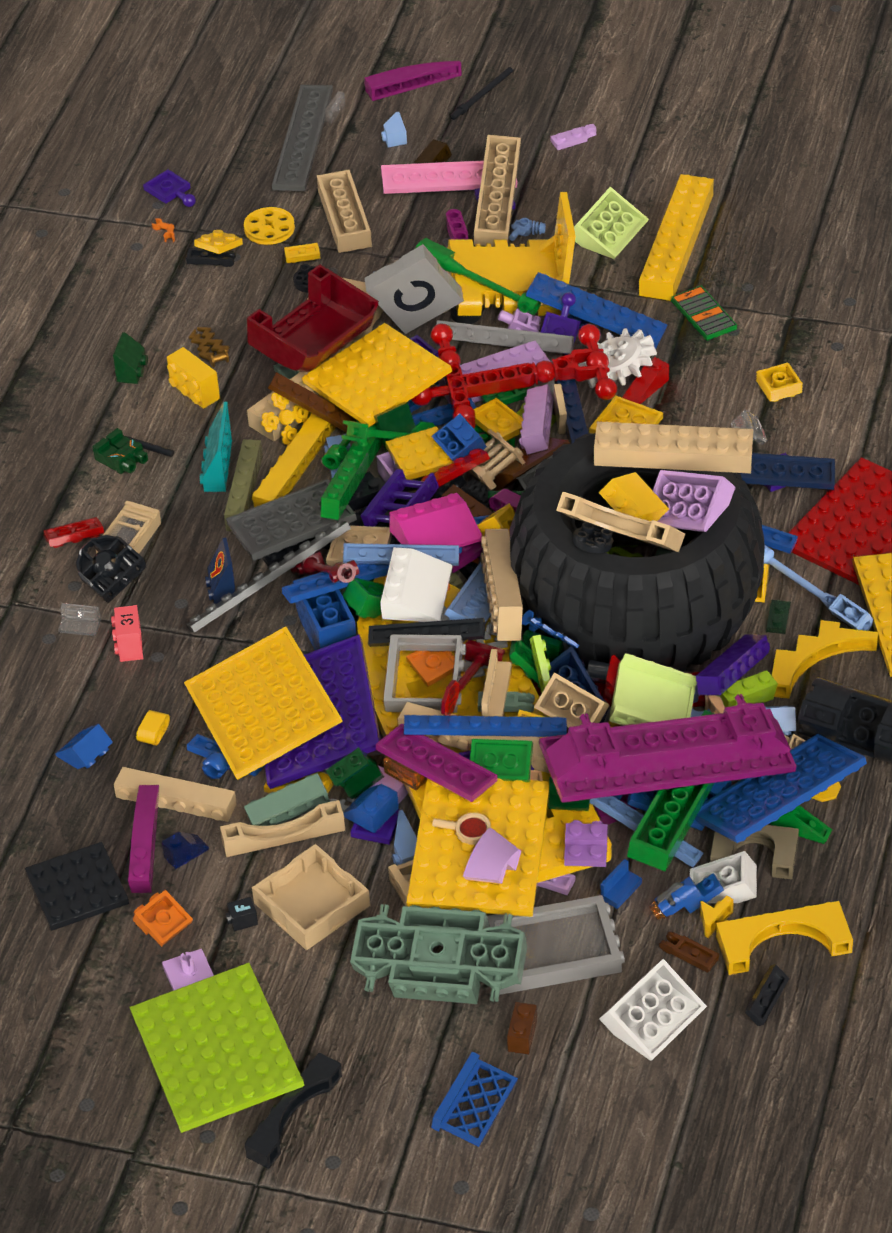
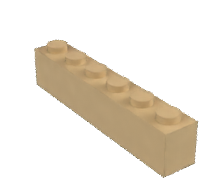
(178, 794)

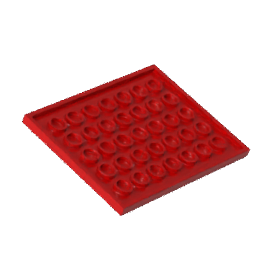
(849, 521)

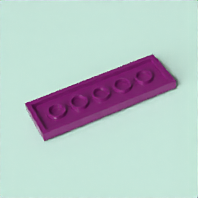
(437, 763)

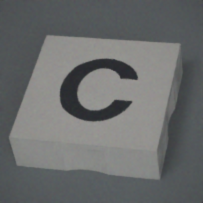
(414, 289)

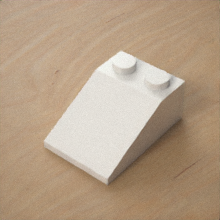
(735, 873)

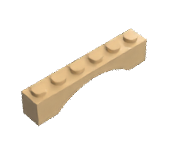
(245, 838)

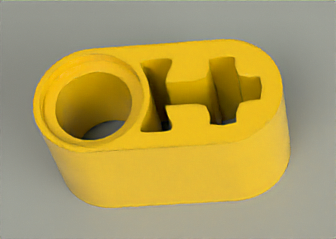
(153, 727)

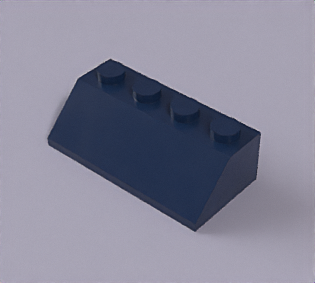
(571, 668)

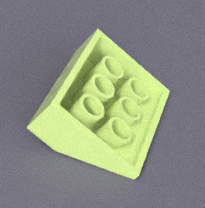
(609, 225)

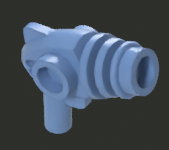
(525, 227)

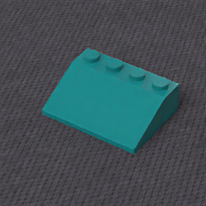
(217, 453)

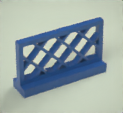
(460, 1087)

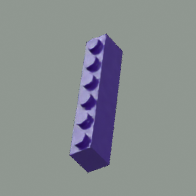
(732, 664)

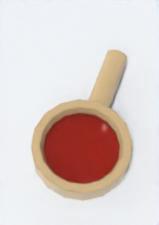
(468, 827)

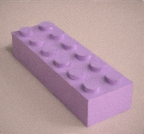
(517, 355)

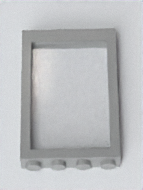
(566, 943)

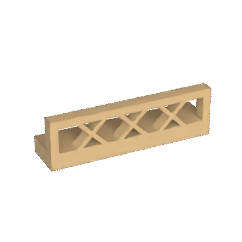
(496, 686)

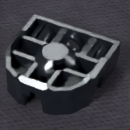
(104, 575)

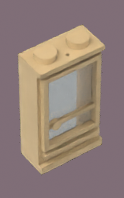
(135, 525)

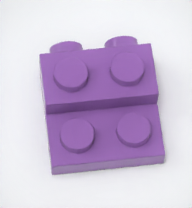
(586, 844)

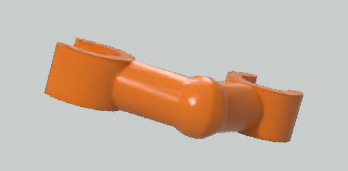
(161, 225)

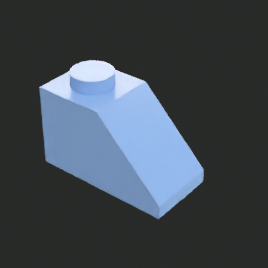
(394, 131)

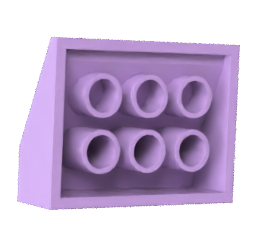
(692, 499)

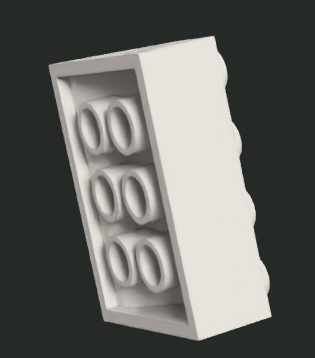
(415, 586)
(653, 1011)

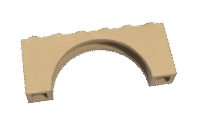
(618, 522)

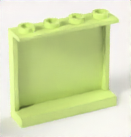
(650, 692)

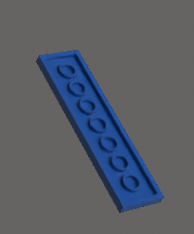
(595, 309)

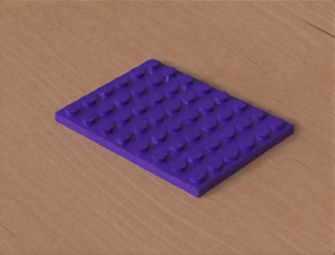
(346, 681)

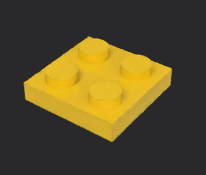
(218, 242)

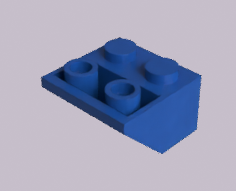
(458, 438)

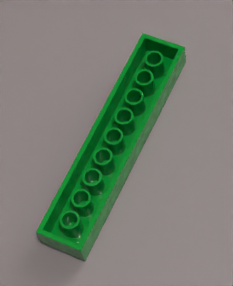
(667, 823)

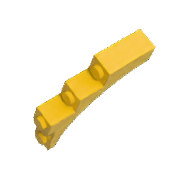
(811, 649)

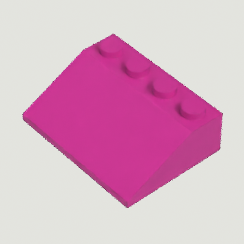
(435, 523)

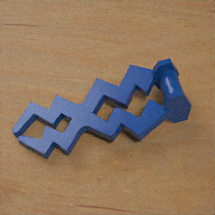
(535, 624)

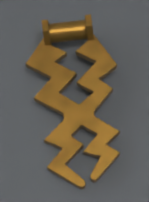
(222, 350)

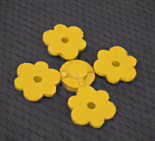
(286, 417)

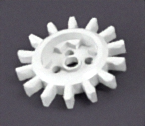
(628, 355)

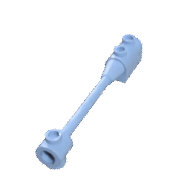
(839, 606)

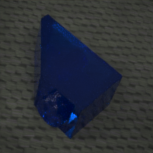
(183, 848)

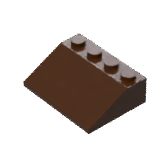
(516, 469)

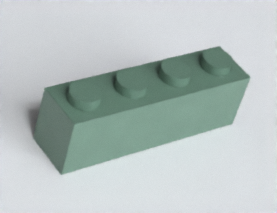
(287, 802)

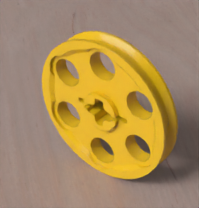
(273, 226)

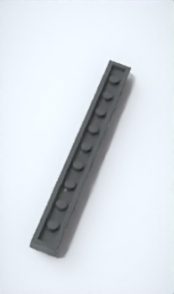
(262, 579)

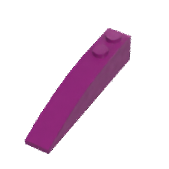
(410, 78)
(143, 839)

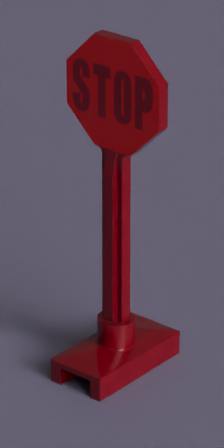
(479, 655)

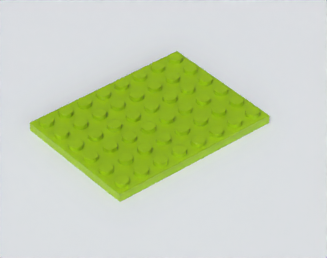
(216, 1047)

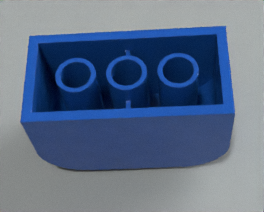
(325, 617)

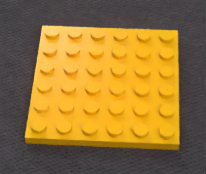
(376, 374)

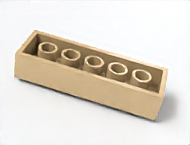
(344, 211)

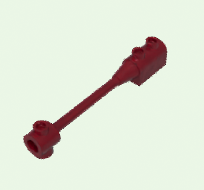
(339, 572)

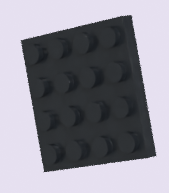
(76, 886)

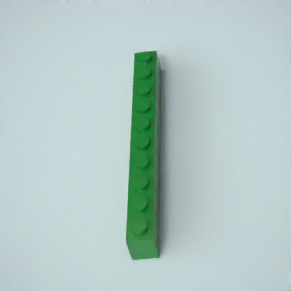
(349, 476)

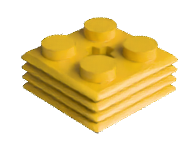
(779, 382)

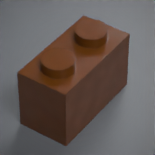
(522, 1028)

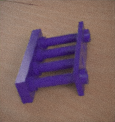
(393, 490)

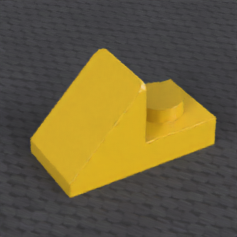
(711, 915)

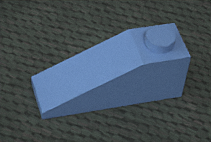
(404, 841)

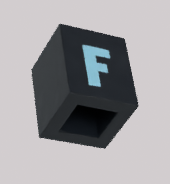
(241, 914)

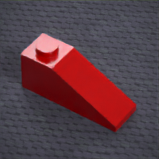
(651, 380)

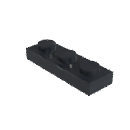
(766, 995)

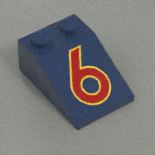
(220, 573)

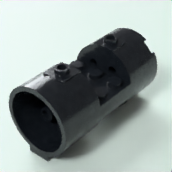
(848, 718)

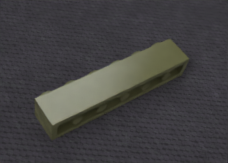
(244, 479)

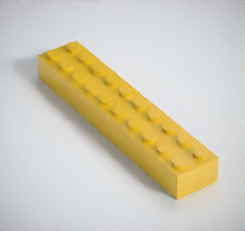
(676, 237)

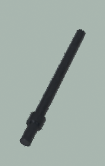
(463, 108)

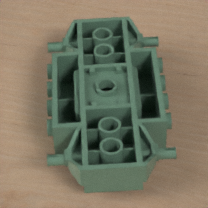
(469, 953)

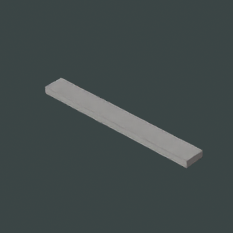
(509, 337)

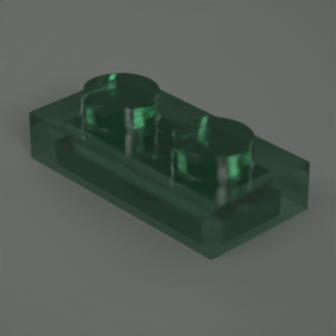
(778, 617)

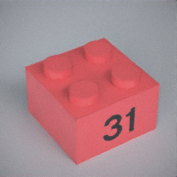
(127, 633)

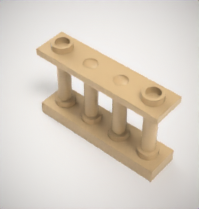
(482, 472)

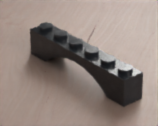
(318, 1078)

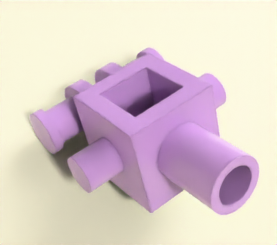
(520, 320)

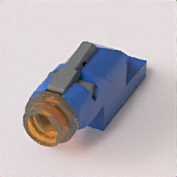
(685, 895)

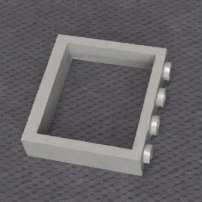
(420, 643)

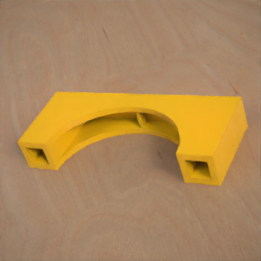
(821, 922)

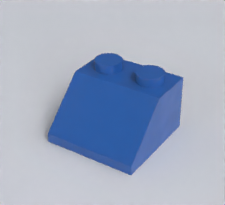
(85, 747)
(373, 807)

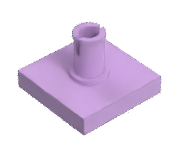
(187, 969)

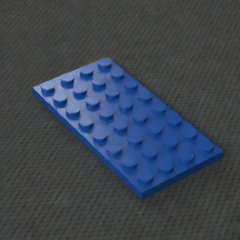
(763, 799)

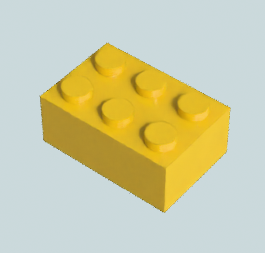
(193, 377)

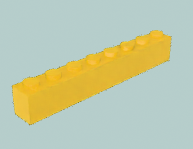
(293, 460)

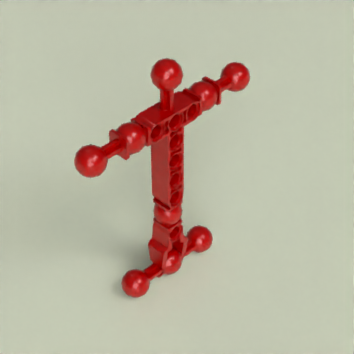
(513, 377)

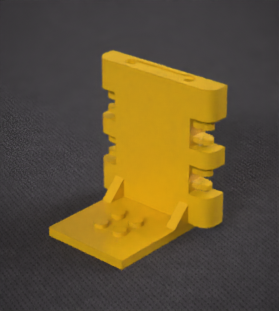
(514, 266)

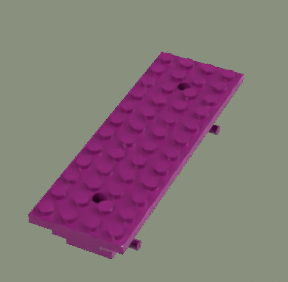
(666, 754)

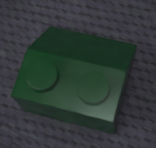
(129, 360)

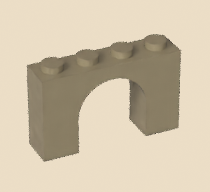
(780, 840)

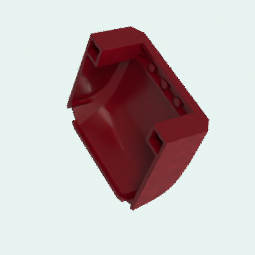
(317, 327)

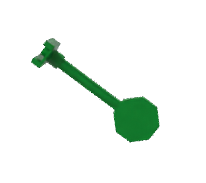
(359, 431)

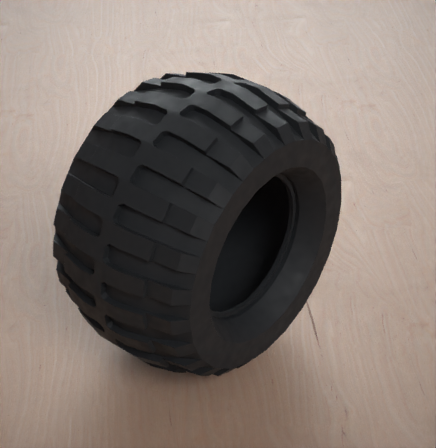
(649, 607)

